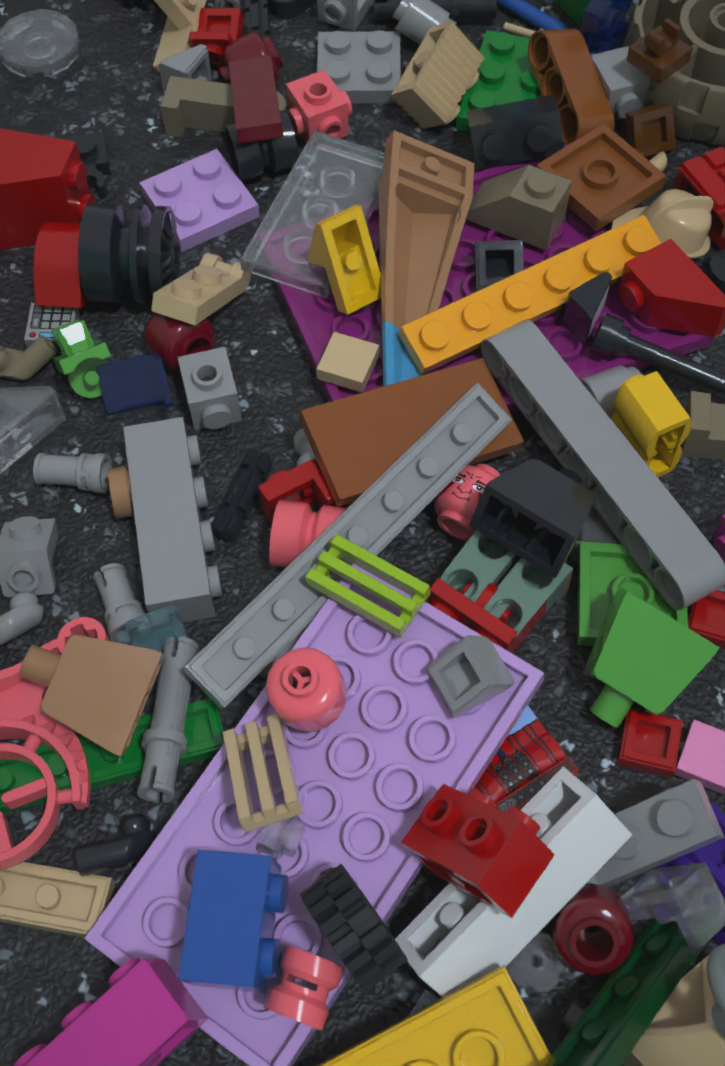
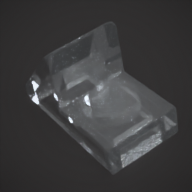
(25, 419)

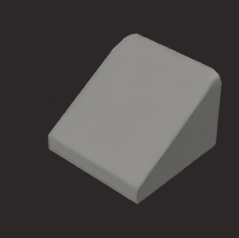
(188, 64)
(470, 674)

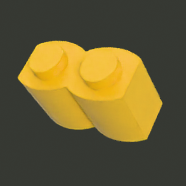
(652, 421)

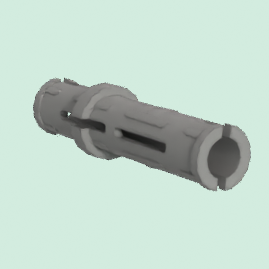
(166, 737)

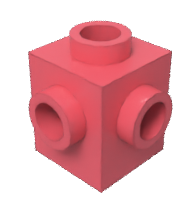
(318, 106)

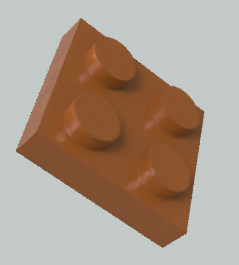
(604, 175)

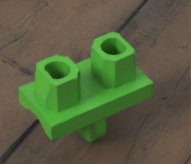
(80, 357)

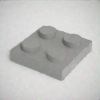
(361, 63)

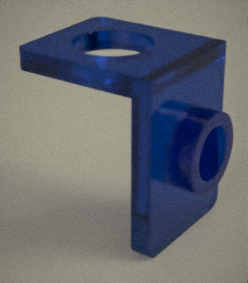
(134, 382)

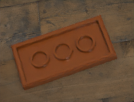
(369, 431)

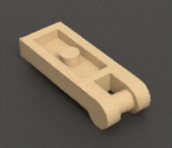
(201, 290)

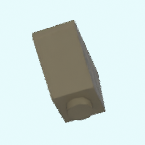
(523, 205)

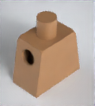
(95, 687)

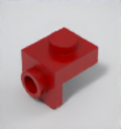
(216, 30)
(299, 484)

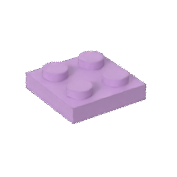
(204, 198)

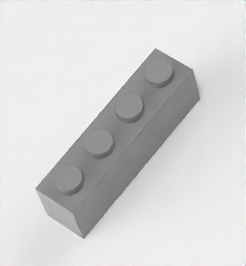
(169, 519)

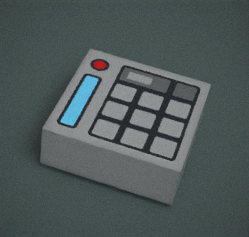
(44, 318)

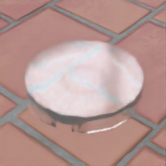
(39, 43)

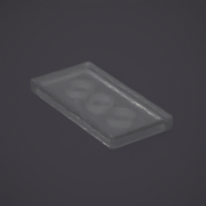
(322, 183)

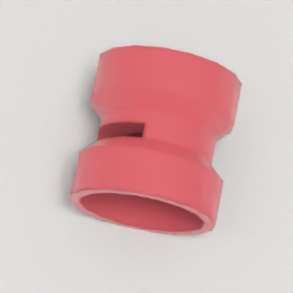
(300, 1002)

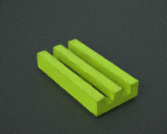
(391, 574)

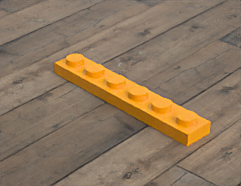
(523, 296)

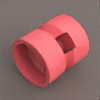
(296, 528)

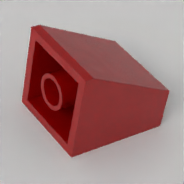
(38, 184)

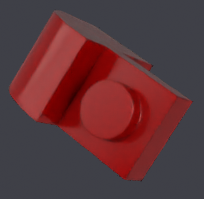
(57, 266)

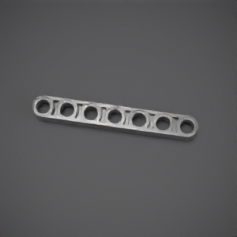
(588, 442)

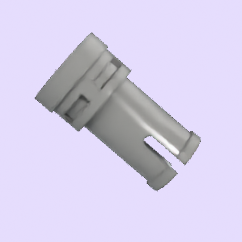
(86, 472)
(117, 600)

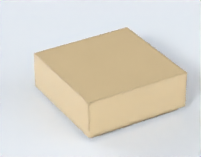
(348, 362)

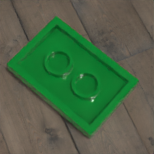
(503, 75)

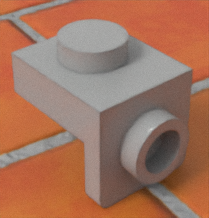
(27, 556)

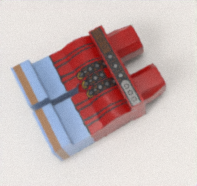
(523, 764)

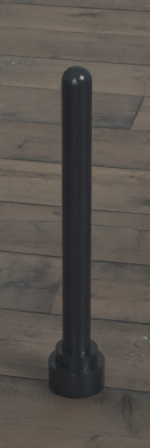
(616, 338)

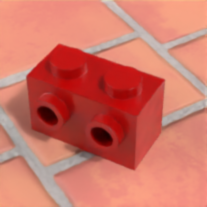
(479, 847)

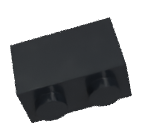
(515, 132)

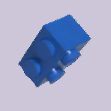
(233, 921)

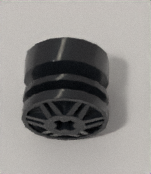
(123, 254)

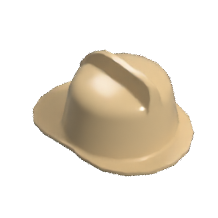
(677, 217)

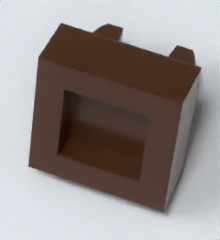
(660, 52)
(650, 129)

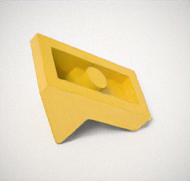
(348, 256)

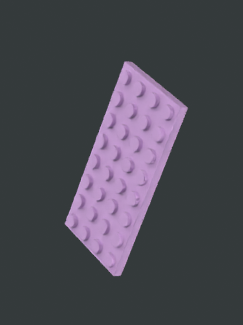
(358, 794)

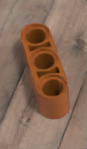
(567, 71)

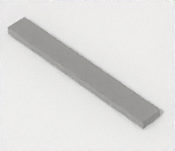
(370, 522)

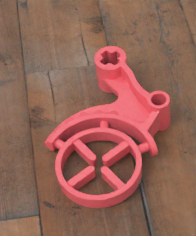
(25, 721)

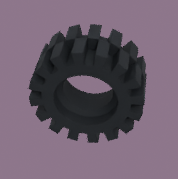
(353, 927)

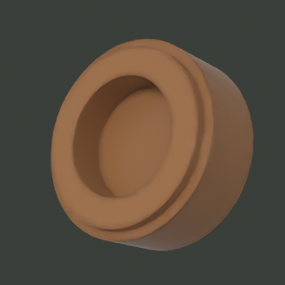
(120, 492)

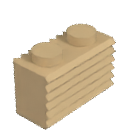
(438, 76)

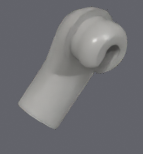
(23, 616)

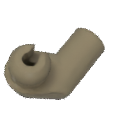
(25, 364)

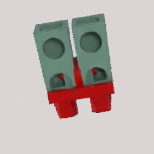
(497, 591)

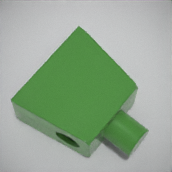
(643, 658)

